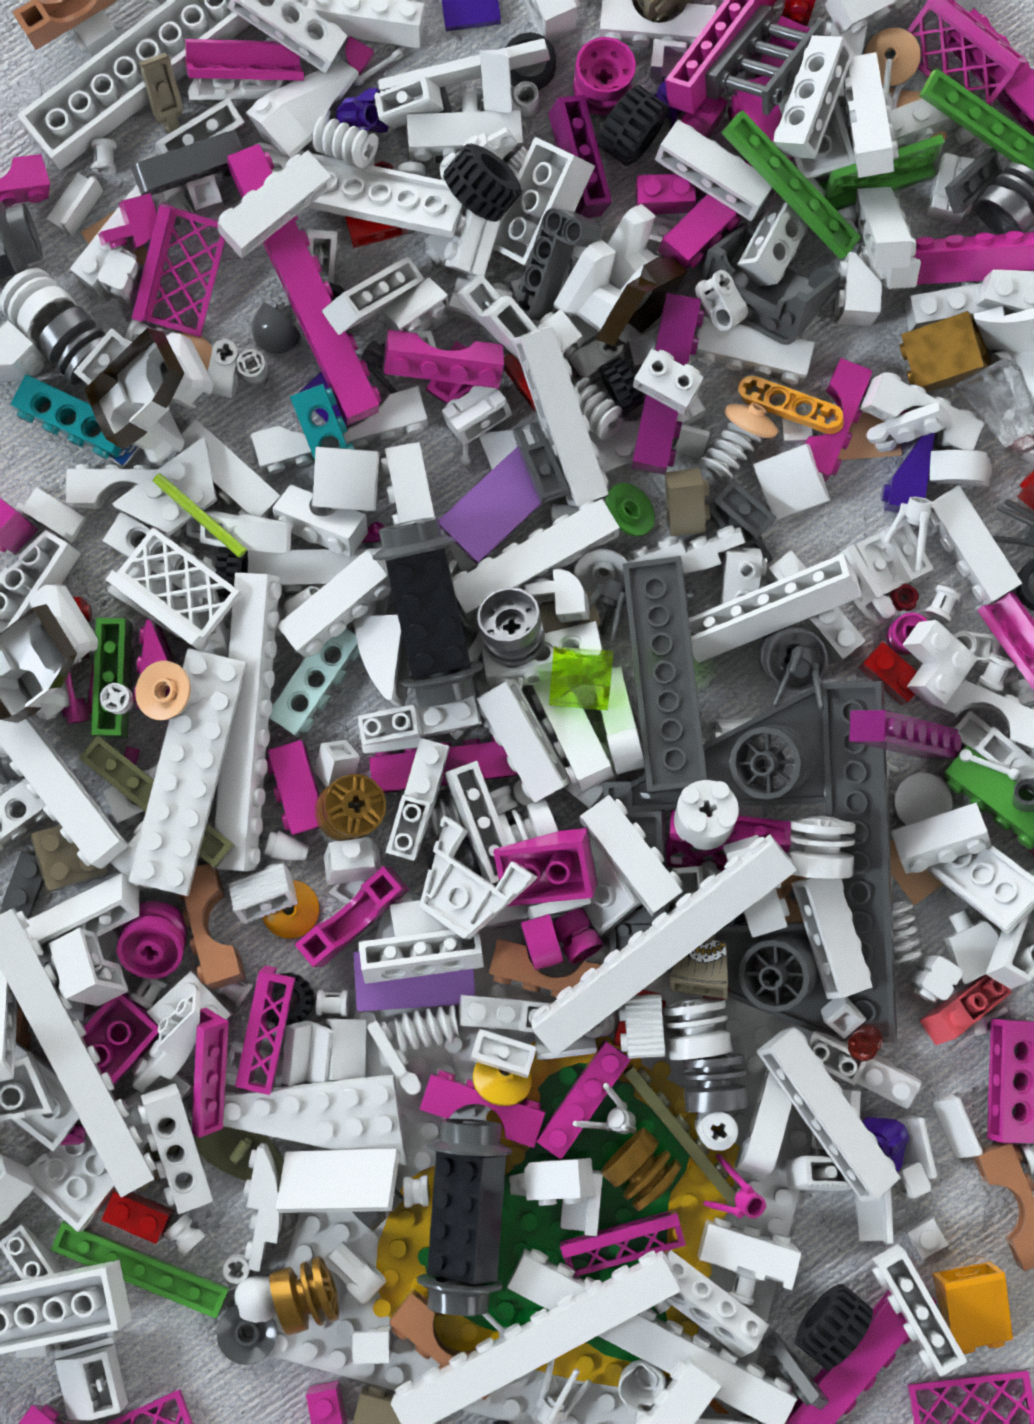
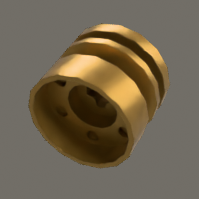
(343, 822)
(641, 1169)
(298, 1297)

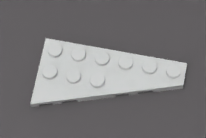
(75, 1178)

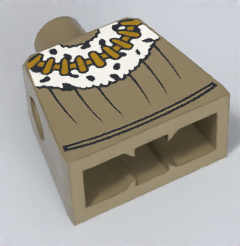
(703, 971)

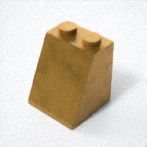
(944, 352)

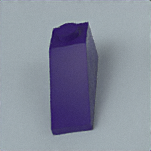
(910, 477)

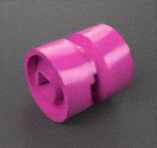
(900, 630)
(578, 939)

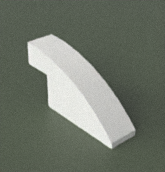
(496, 313)
(383, 651)

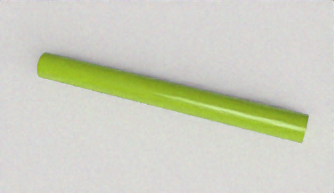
(198, 514)

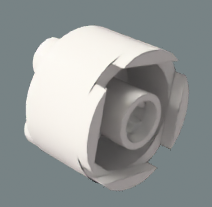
(702, 799)

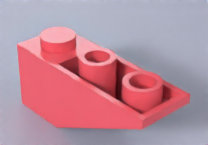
(963, 1009)

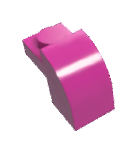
(139, 221)
(542, 942)

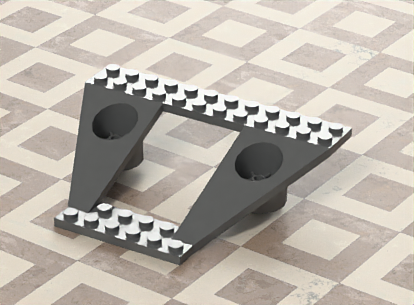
(855, 790)

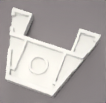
(461, 896)

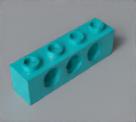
(34, 394)
(304, 406)

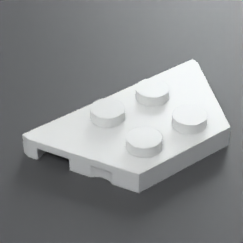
(189, 473)

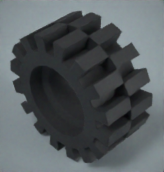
(619, 383)
(227, 565)
(304, 1003)

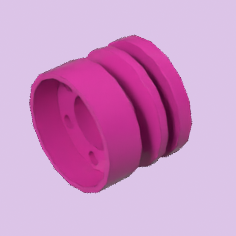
(607, 62)

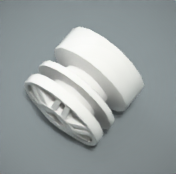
(33, 301)
(537, 824)
(822, 847)
(697, 1029)

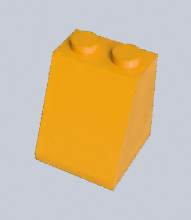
(975, 1305)

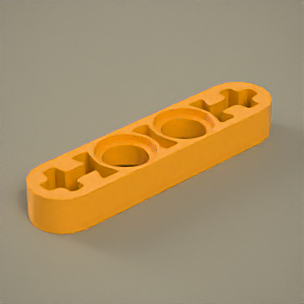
(793, 400)

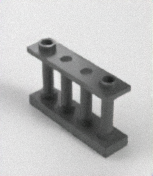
(748, 43)

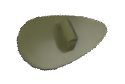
(231, 1151)

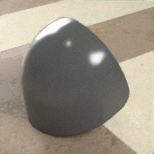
(273, 330)

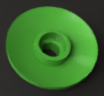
(630, 509)

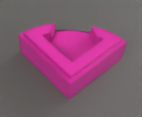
(358, 54)

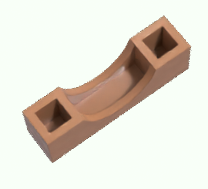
(49, 19)
(219, 963)
(513, 963)
(1001, 1166)
(416, 1323)

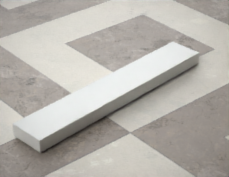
(470, 67)

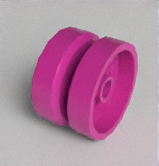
(153, 941)

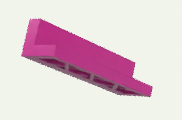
(241, 60)
(1013, 630)
(257, 1026)
(209, 1073)
(621, 1233)

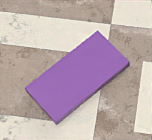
(492, 508)
(412, 992)

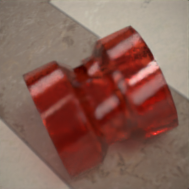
(863, 1048)

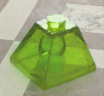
(581, 678)

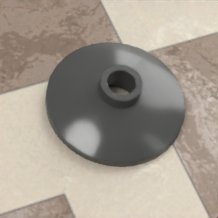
(244, 1348)

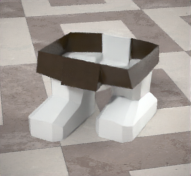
(637, 279)
(137, 386)
(40, 653)

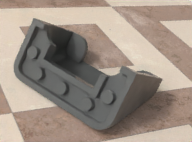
(778, 309)

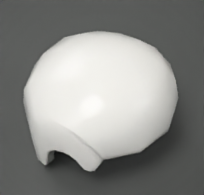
(255, 1299)
(640, 1383)

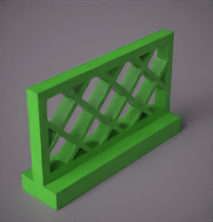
(911, 168)

